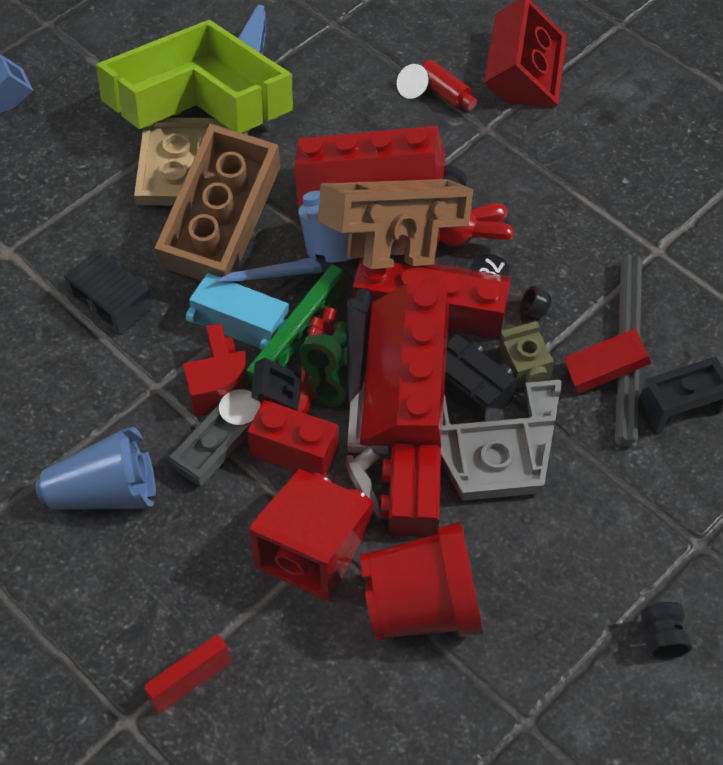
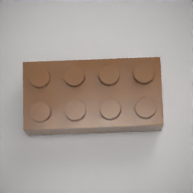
(218, 204)

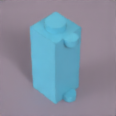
(240, 310)

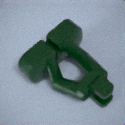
(320, 359)

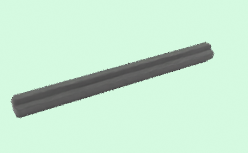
(629, 318)

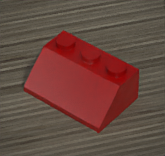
(525, 56)

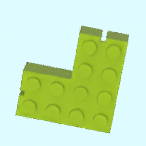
(196, 68)

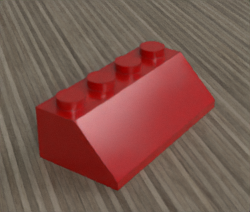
(368, 158)
(474, 297)
(406, 367)

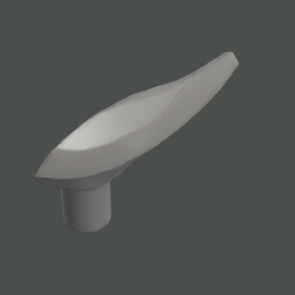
(357, 471)

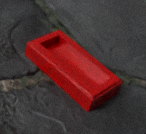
(607, 360)
(187, 674)

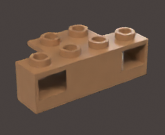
(394, 217)

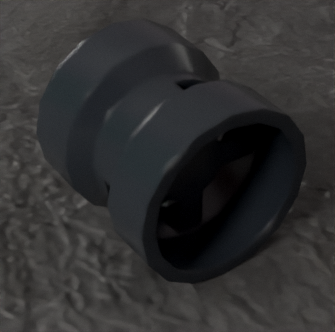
(665, 626)

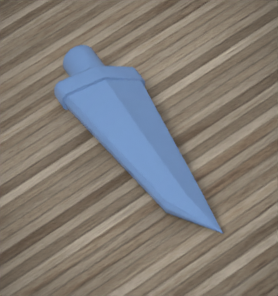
(303, 266)

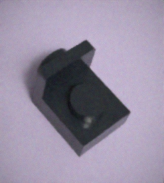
(275, 384)

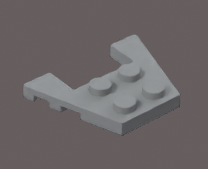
(502, 455)

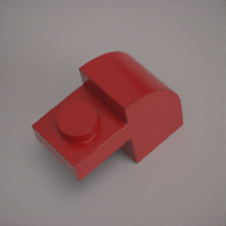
(216, 376)

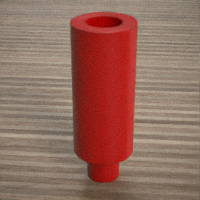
(449, 86)

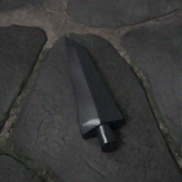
(358, 337)

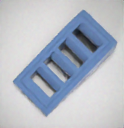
(255, 29)

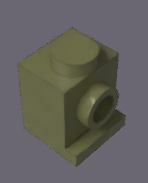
(526, 353)

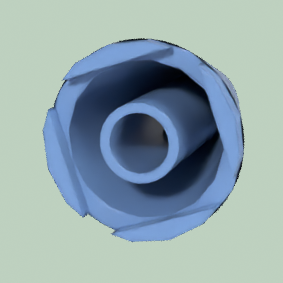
(101, 476)

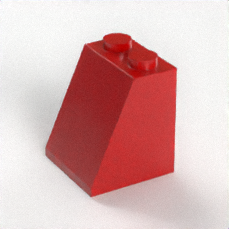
(310, 532)

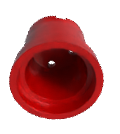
(422, 587)

